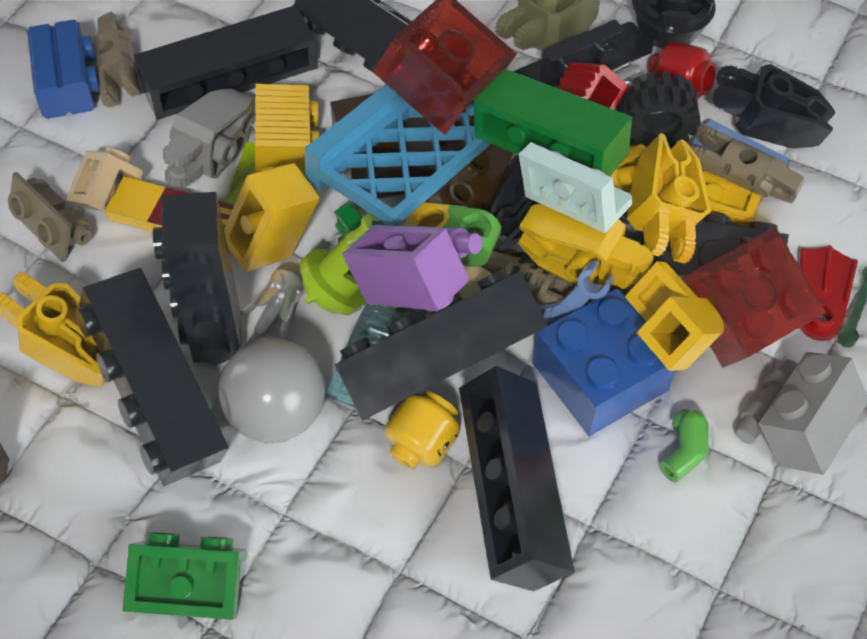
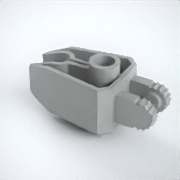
(207, 136)

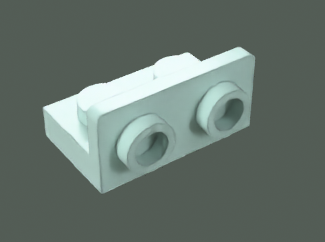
(572, 188)

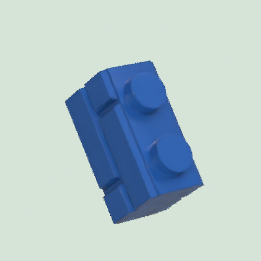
(61, 68)

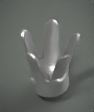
(280, 296)

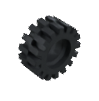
(661, 94)

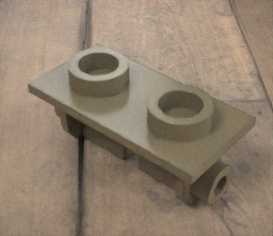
(38, 209)

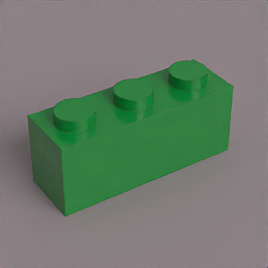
(524, 111)

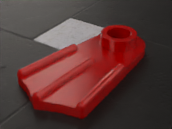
(832, 280)

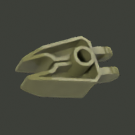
(546, 22)

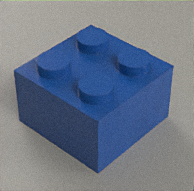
(600, 362)

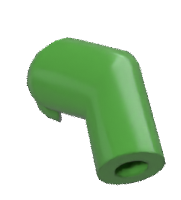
(693, 448)

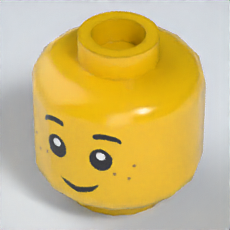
(422, 430)

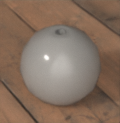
(271, 390)

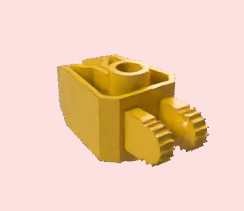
(668, 198)
(568, 245)
(50, 329)

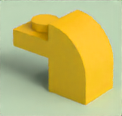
(676, 320)

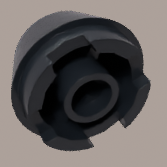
(672, 19)

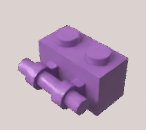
(411, 265)

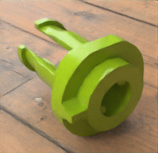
(329, 277)

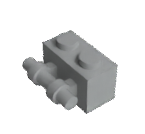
(806, 410)

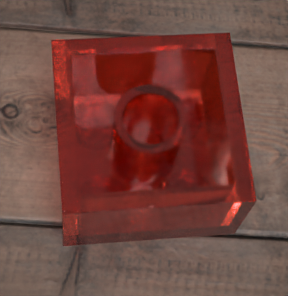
(443, 62)
(756, 295)

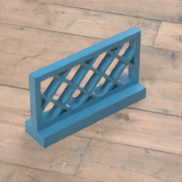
(381, 120)

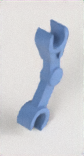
(578, 296)

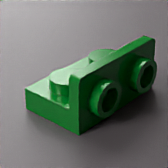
(183, 577)

